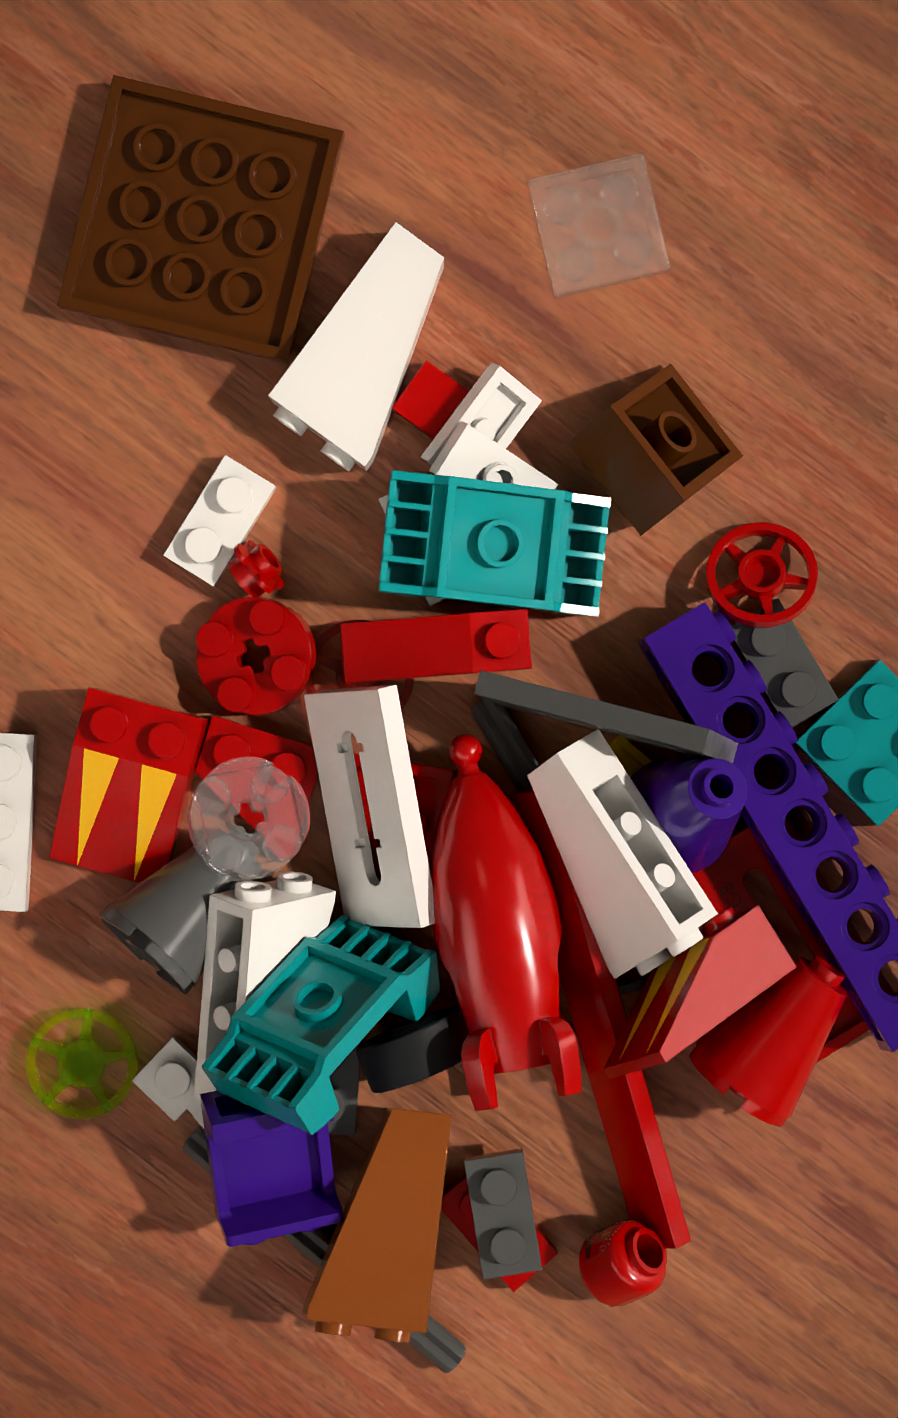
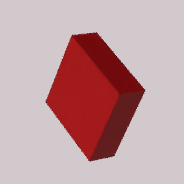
(429, 400)

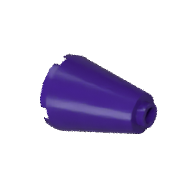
(694, 804)

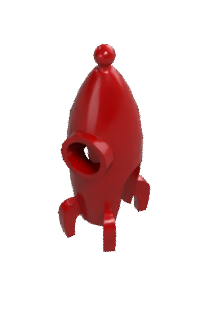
(498, 933)

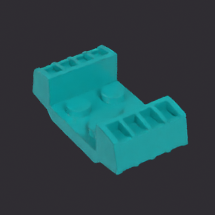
(493, 543)
(313, 1017)

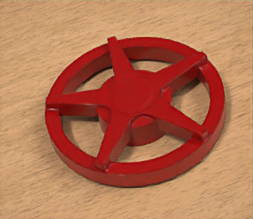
(761, 575)

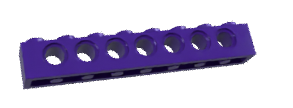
(764, 812)

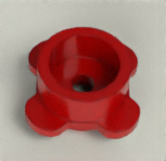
(256, 569)

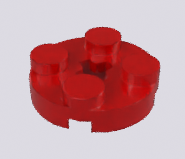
(224, 642)

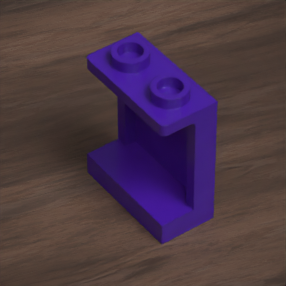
(266, 1173)

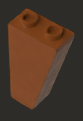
(386, 1246)

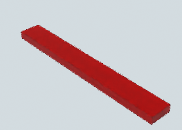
(598, 1023)

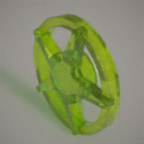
(81, 1063)

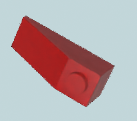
(435, 646)

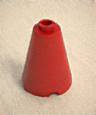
(774, 1040)

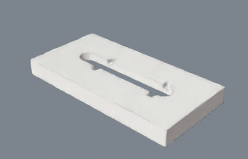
(376, 721)

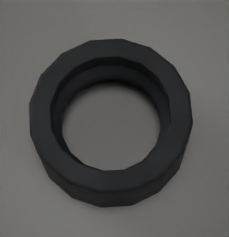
(413, 1050)

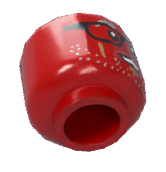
(623, 1263)

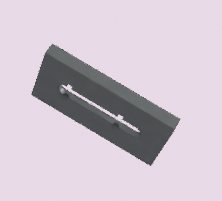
(606, 717)

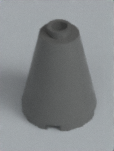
(168, 917)

